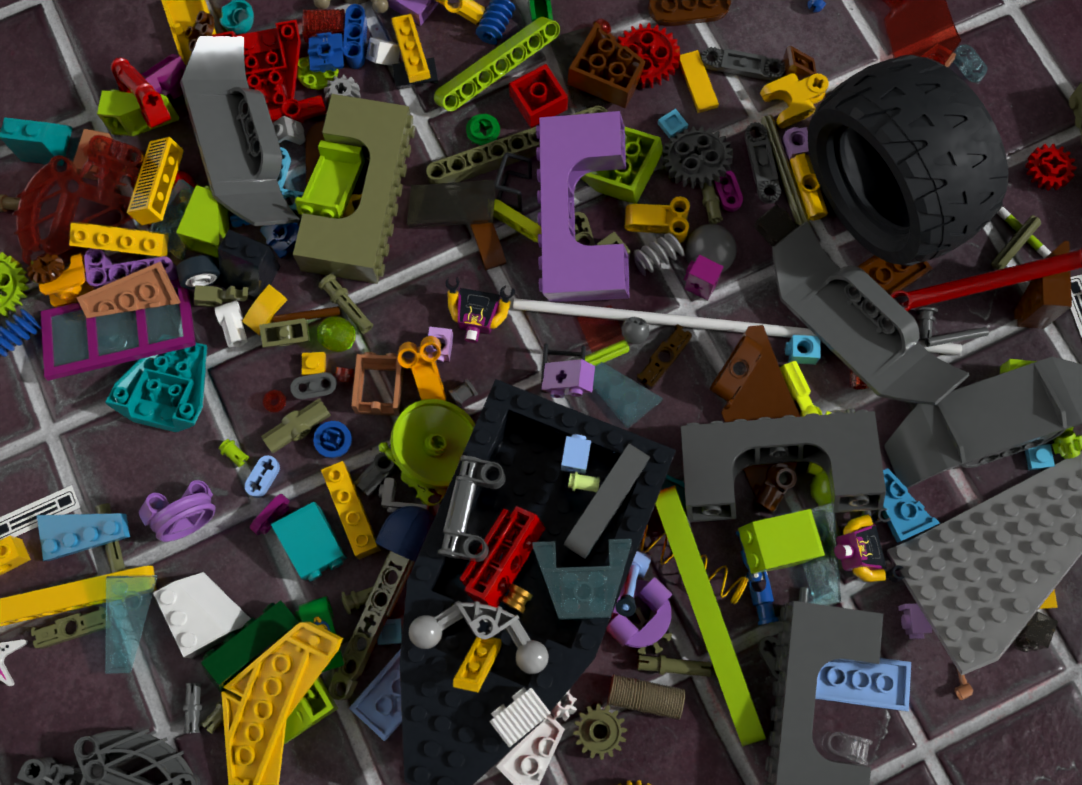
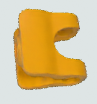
(69, 285)

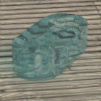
(970, 63)

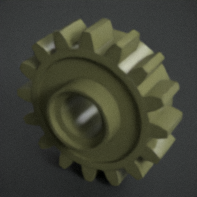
(612, 736)

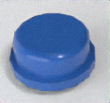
(332, 439)

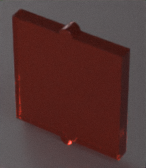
(600, 332)

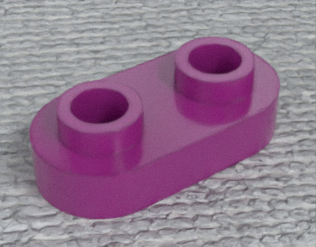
(729, 192)
(275, 508)

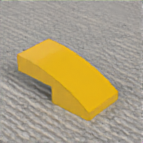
(264, 308)

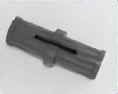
(192, 707)

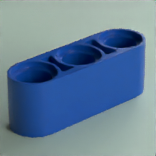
(358, 28)

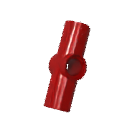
(305, 109)

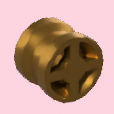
(517, 598)

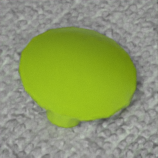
(311, 79)

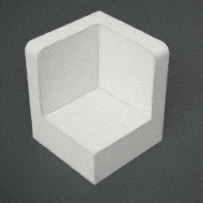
(383, 51)

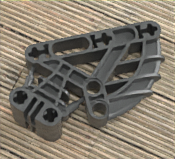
(171, 763)

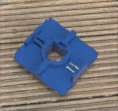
(326, 61)
(281, 243)

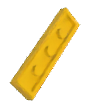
(410, 48)

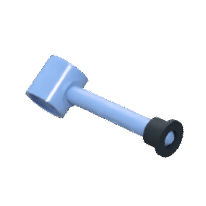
(640, 564)

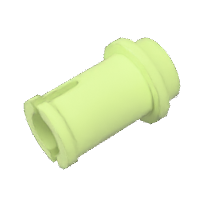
(583, 482)

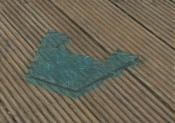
(583, 590)

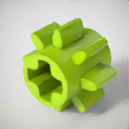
(1068, 444)

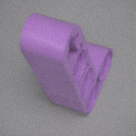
(111, 273)

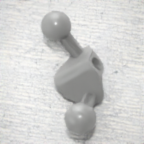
(427, 631)

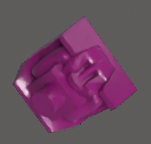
(166, 76)

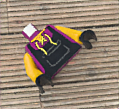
(477, 310)
(861, 549)

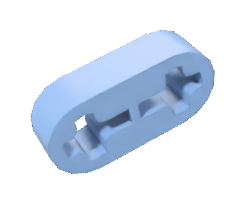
(257, 474)

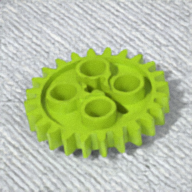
(11, 270)

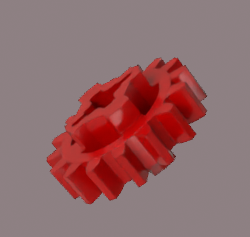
(1050, 167)

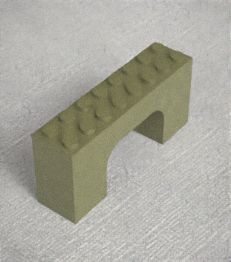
(358, 243)

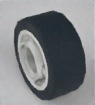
(198, 270)

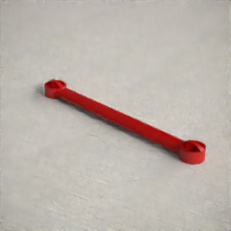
(991, 280)

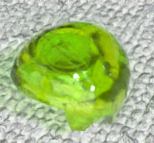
(336, 334)

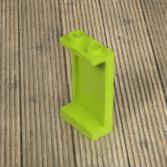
(332, 180)

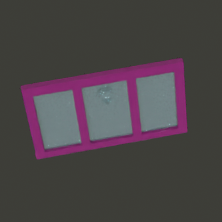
(86, 344)

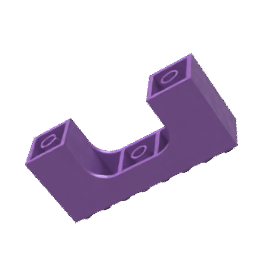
(566, 153)

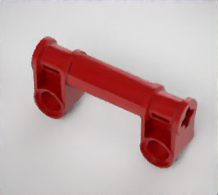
(149, 100)

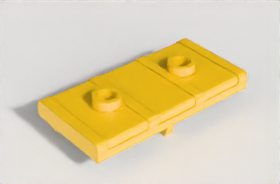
(180, 16)

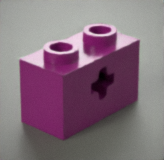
(702, 277)

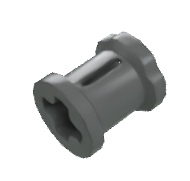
(462, 392)

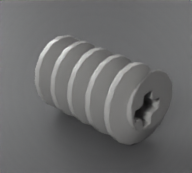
(657, 252)

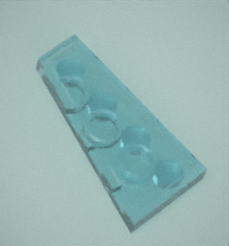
(824, 571)
(126, 614)

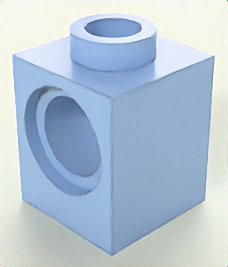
(576, 454)

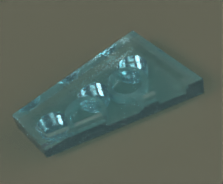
(623, 395)

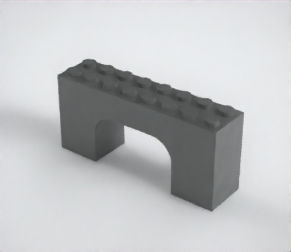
(837, 442)
(808, 641)

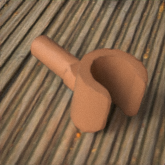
(965, 689)

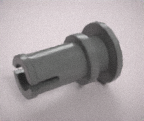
(925, 321)

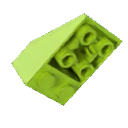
(123, 114)
(310, 710)

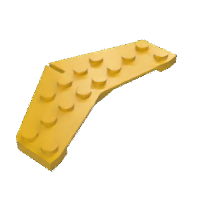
(269, 694)

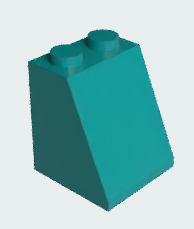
(35, 140)
(309, 541)

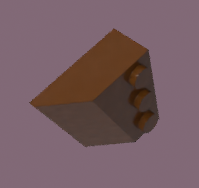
(606, 68)
(1045, 297)

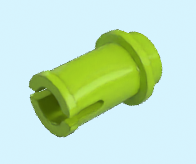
(233, 452)

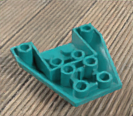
(163, 389)

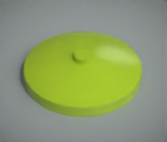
(430, 441)

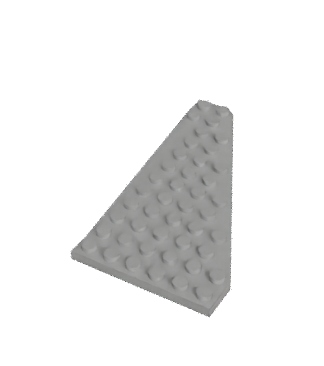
(995, 563)

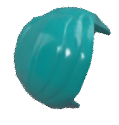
(237, 17)

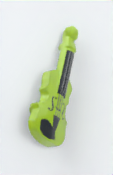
(427, 495)

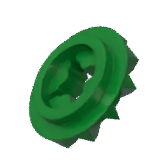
(488, 122)

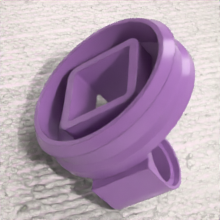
(180, 517)
(656, 597)

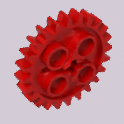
(660, 45)

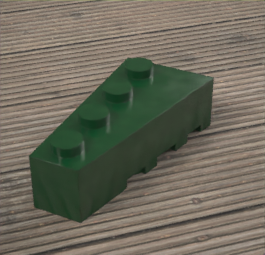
(249, 644)

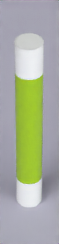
(1016, 225)

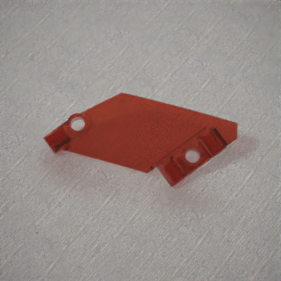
(921, 29)

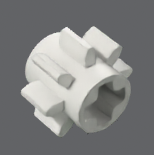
(566, 709)

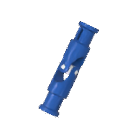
(763, 599)

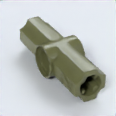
(296, 425)

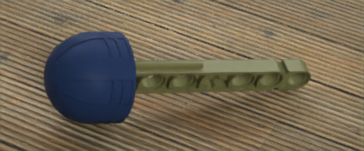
(404, 537)

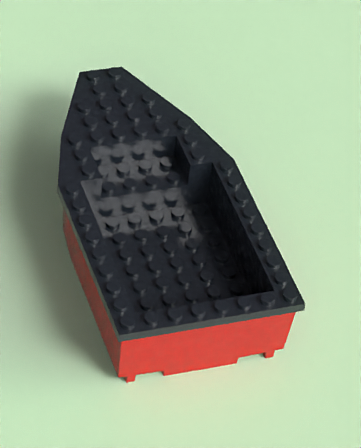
(449, 727)

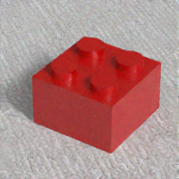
(538, 95)

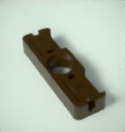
(655, 368)

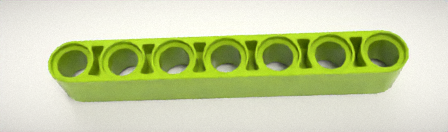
(487, 64)

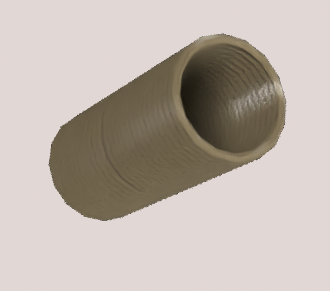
(656, 698)

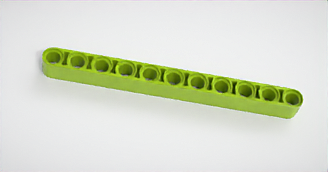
(709, 617)

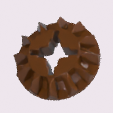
(40, 275)

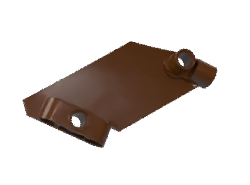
(757, 394)

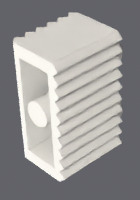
(519, 716)

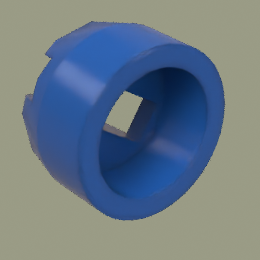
(819, 4)

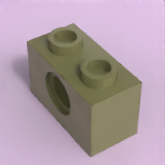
(284, 333)

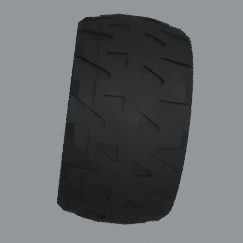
(908, 159)

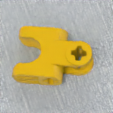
(797, 94)

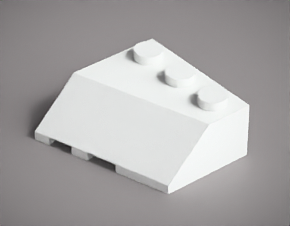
(199, 613)

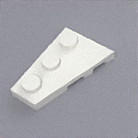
(531, 757)

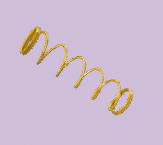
(740, 588)

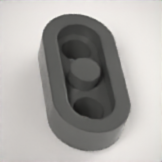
(314, 385)

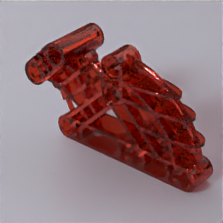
(113, 166)

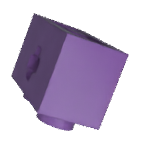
(568, 378)

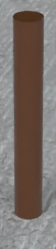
(311, 314)

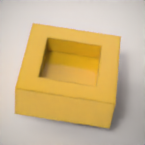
(313, 363)

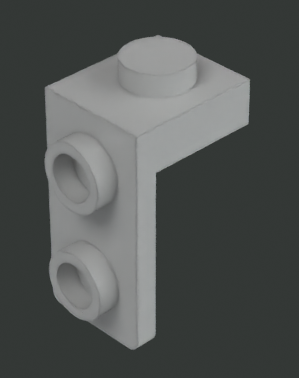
(289, 130)
(387, 493)

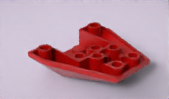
(272, 61)

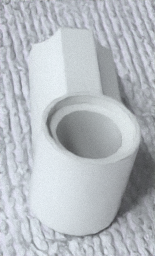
(230, 318)

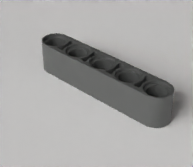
(606, 501)

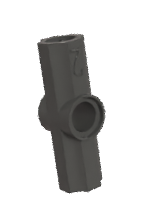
(374, 476)

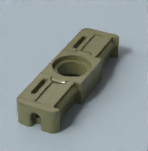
(56, 633)

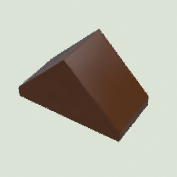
(798, 63)

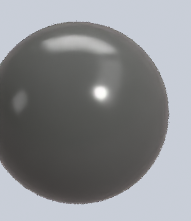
(713, 243)

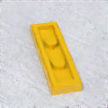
(698, 81)
(477, 664)

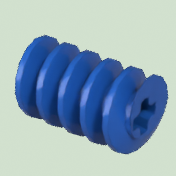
(495, 20)
(16, 330)

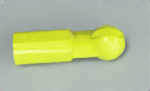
(798, 388)

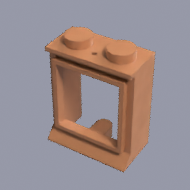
(372, 361)

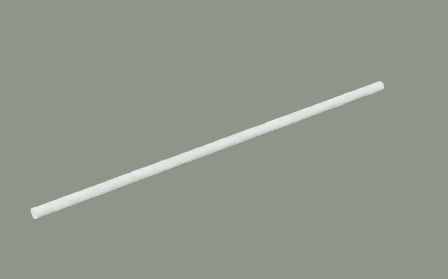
(685, 321)

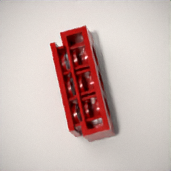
(515, 552)

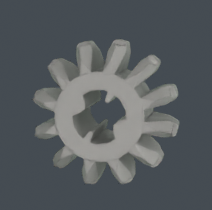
(343, 87)

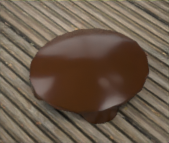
(202, 27)

